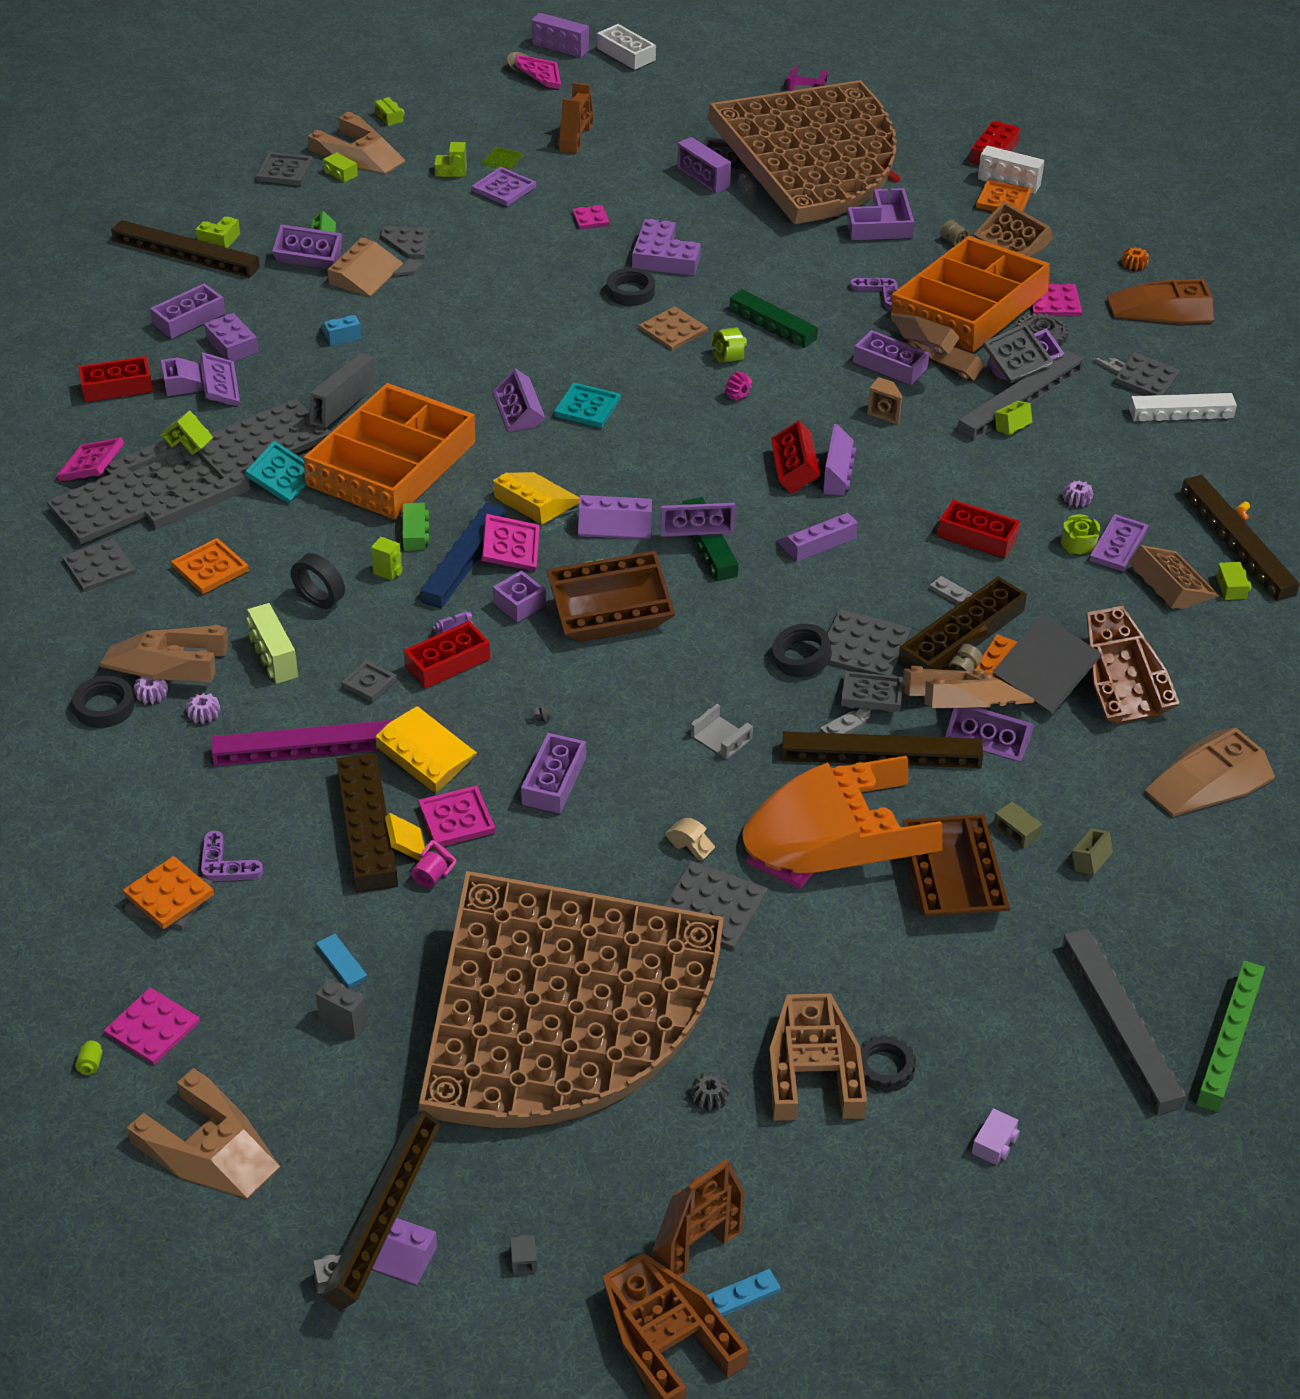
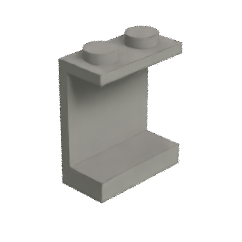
(719, 734)

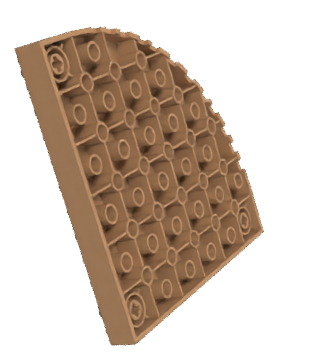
(811, 146)
(561, 1001)

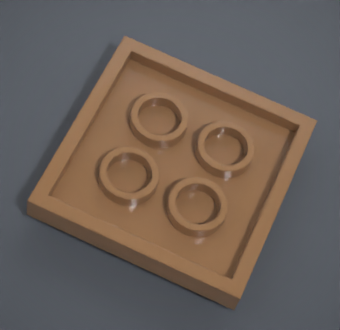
(673, 328)

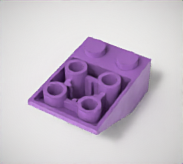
(181, 376)

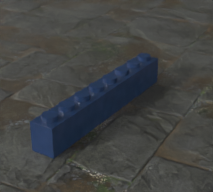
(459, 560)

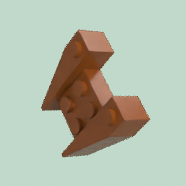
(575, 117)

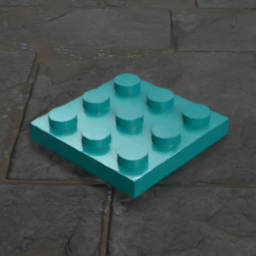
(587, 405)
(278, 472)

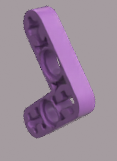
(884, 285)
(218, 863)

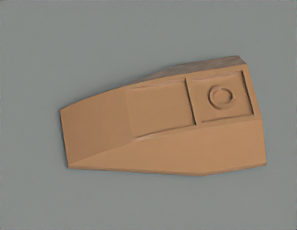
(1211, 773)

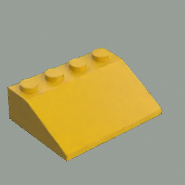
(533, 495)
(424, 748)

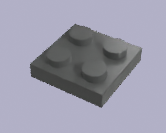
(369, 681)

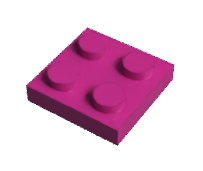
(590, 217)

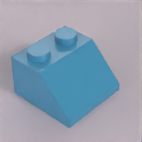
(342, 330)

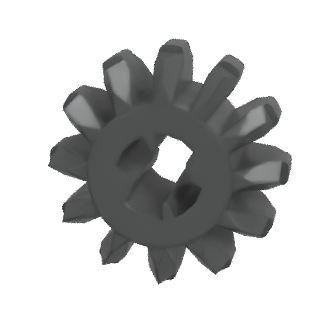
(710, 1091)

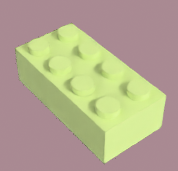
(272, 643)

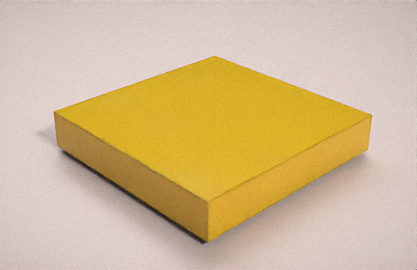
(404, 836)

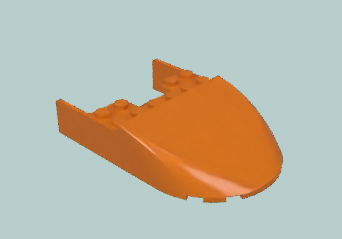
(826, 825)

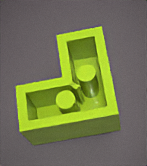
(453, 164)
(220, 234)
(187, 431)

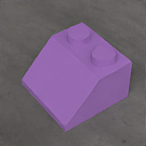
(406, 1251)

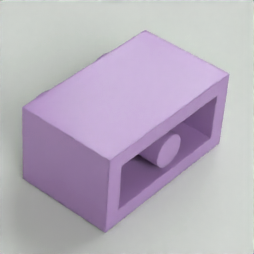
(995, 1136)

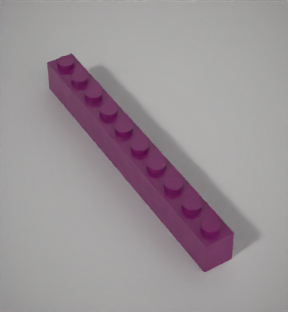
(296, 743)

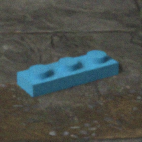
(745, 1292)

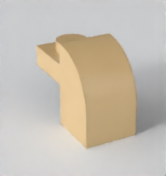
(691, 834)

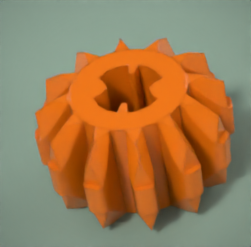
(1135, 258)

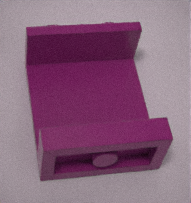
(794, 80)

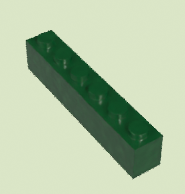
(773, 318)
(715, 551)

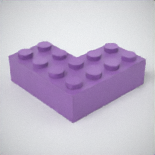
(882, 219)
(660, 252)

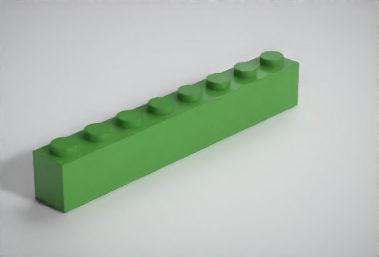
(1230, 1036)

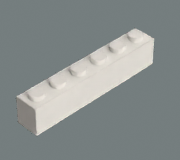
(1182, 407)

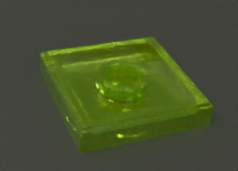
(502, 158)

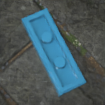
(342, 961)

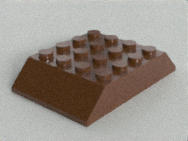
(611, 596)
(962, 875)

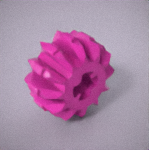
(738, 386)

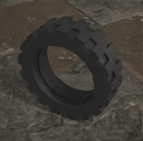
(892, 1045)

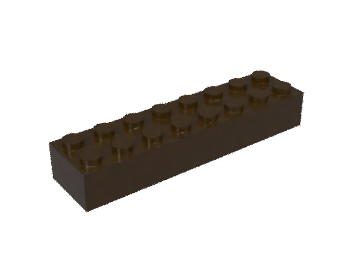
(964, 624)
(365, 823)

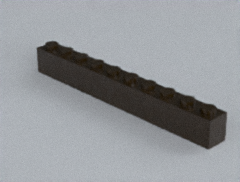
(185, 248)
(1240, 538)
(869, 748)
(381, 1211)

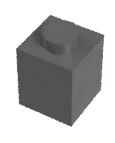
(523, 1254)

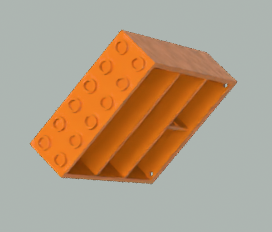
(974, 290)
(389, 450)

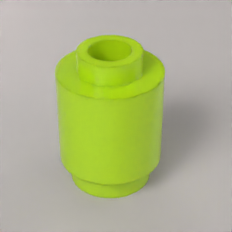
(89, 1058)

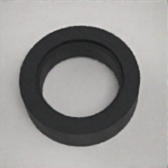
(630, 275)
(326, 572)
(805, 666)
(101, 685)

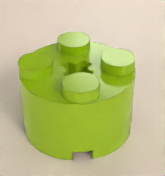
(728, 345)
(1080, 534)

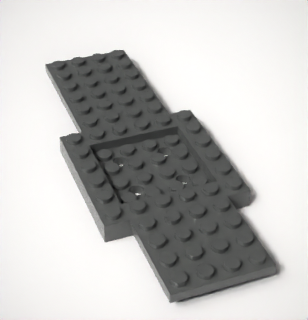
(131, 494)

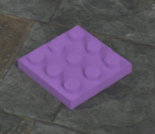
(503, 186)

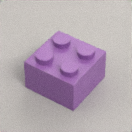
(519, 596)

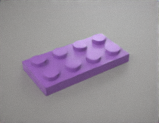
(219, 379)
(1119, 543)

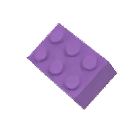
(231, 337)

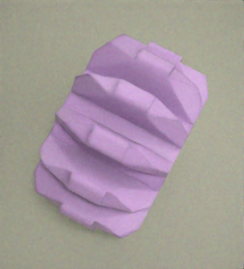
(1077, 493)
(150, 690)
(203, 708)

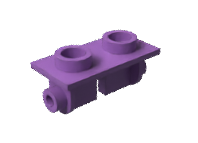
(447, 623)

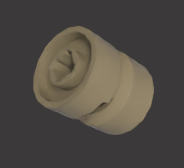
(953, 232)
(966, 659)

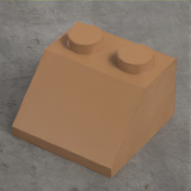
(885, 400)

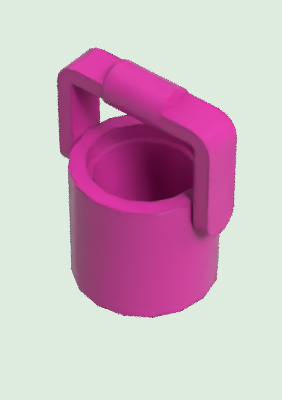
(432, 865)

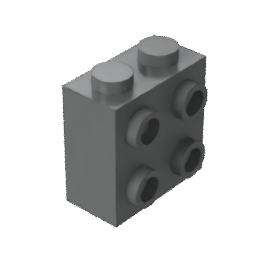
(341, 1008)

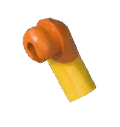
(1242, 509)

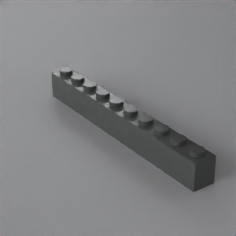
(1026, 390)
(1123, 1022)

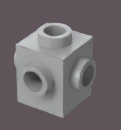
(323, 1271)

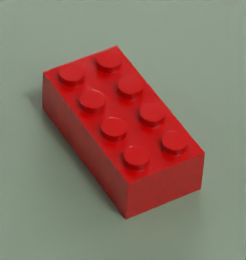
(998, 136)
(115, 379)
(795, 457)
(978, 528)
(447, 654)

